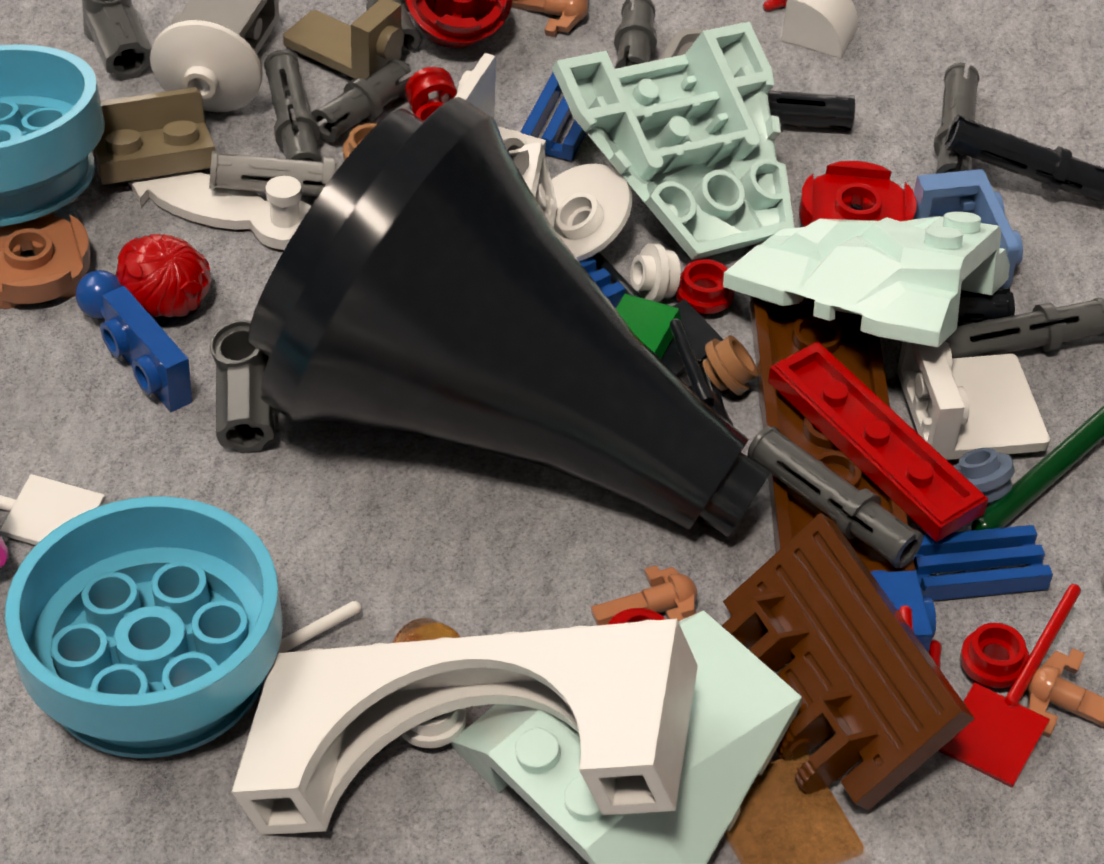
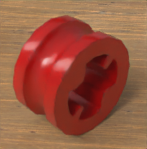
(428, 81)

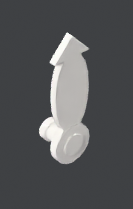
(190, 198)

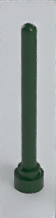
(1043, 474)

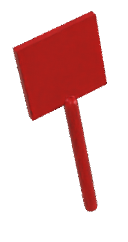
(1003, 730)

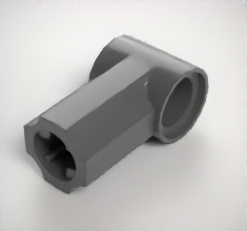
(117, 36)
(241, 415)

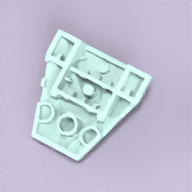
(690, 137)
(889, 271)

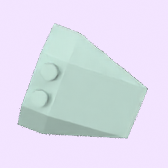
(731, 736)

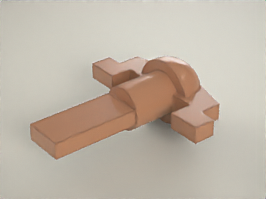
(570, 11)
(667, 593)
(1050, 687)

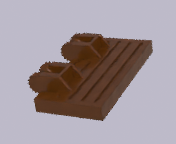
(851, 665)

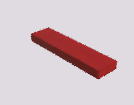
(878, 441)

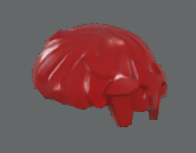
(164, 274)

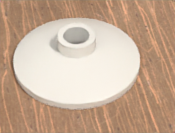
(210, 59)
(590, 207)

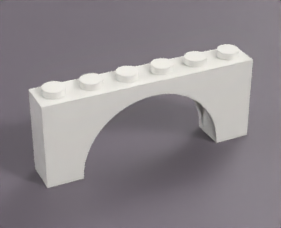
(338, 707)

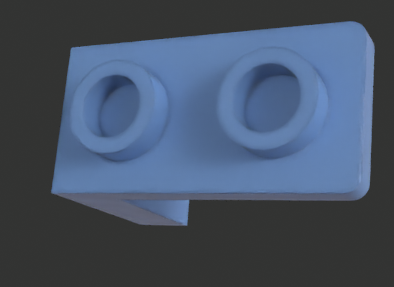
(969, 193)

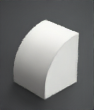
(820, 25)

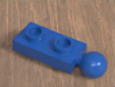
(136, 336)

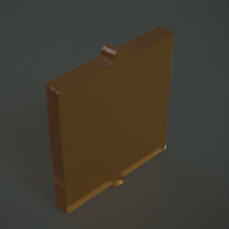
(787, 825)

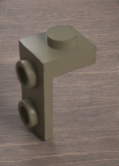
(351, 49)

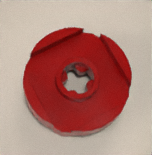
(859, 184)

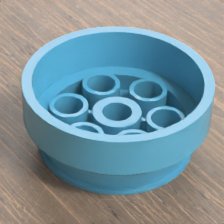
(46, 130)
(146, 624)

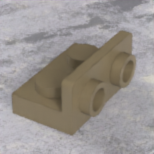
(153, 136)

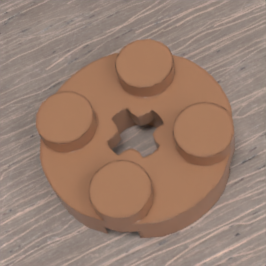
(58, 262)

